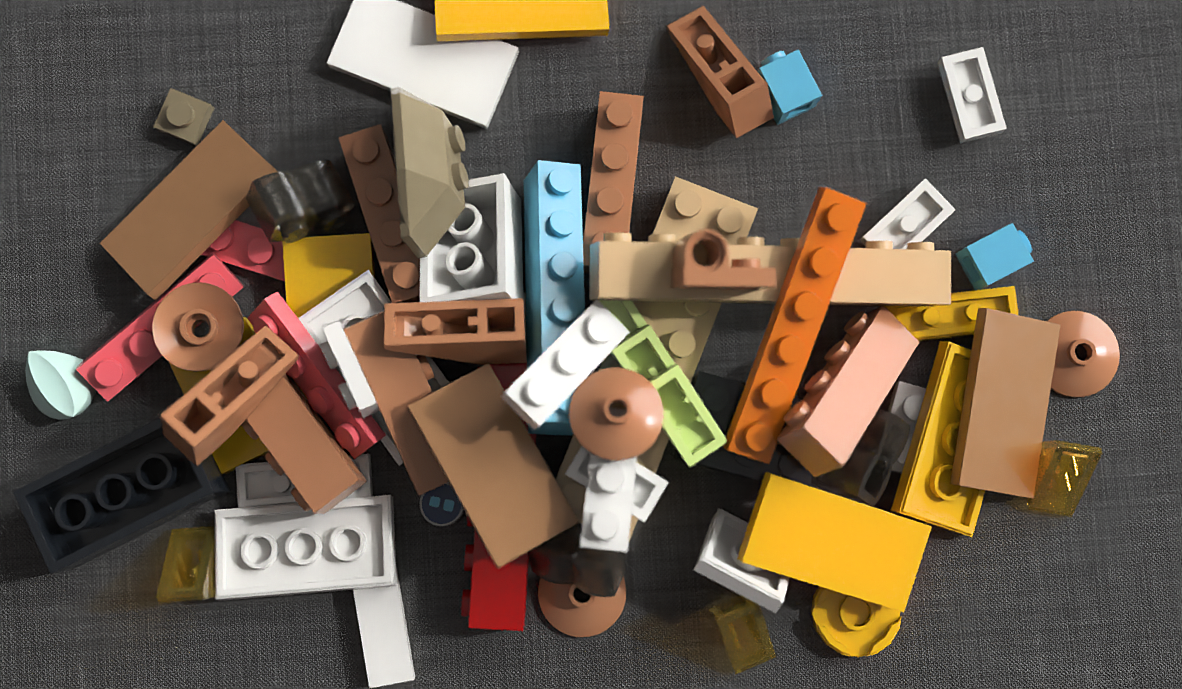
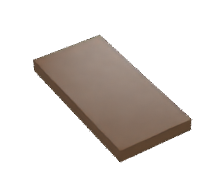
(186, 210)
(1005, 403)
(492, 466)

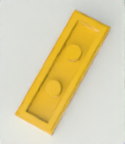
(957, 318)

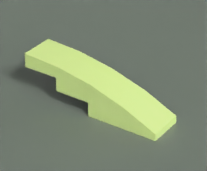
(684, 414)

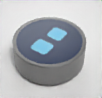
(441, 506)

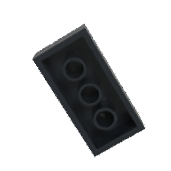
(115, 496)

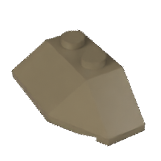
(428, 171)

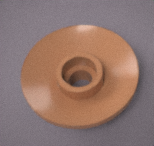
(182, 311)
(1079, 377)
(611, 436)
(577, 617)

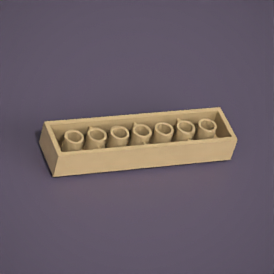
(678, 325)

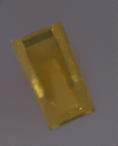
(1063, 476)
(188, 566)
(742, 633)

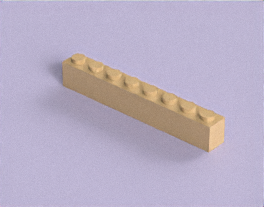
(869, 275)

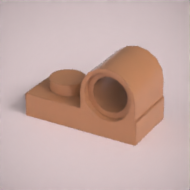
(716, 273)

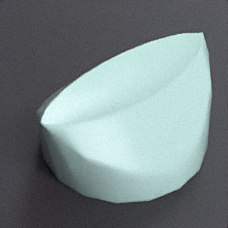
(57, 385)

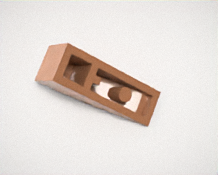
(723, 72)
(459, 330)
(227, 396)

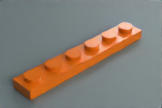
(794, 324)

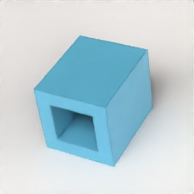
(789, 85)
(995, 256)

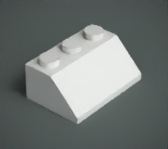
(480, 249)

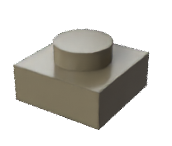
(183, 117)

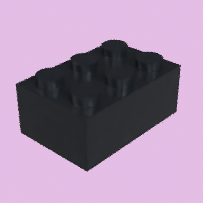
(721, 400)

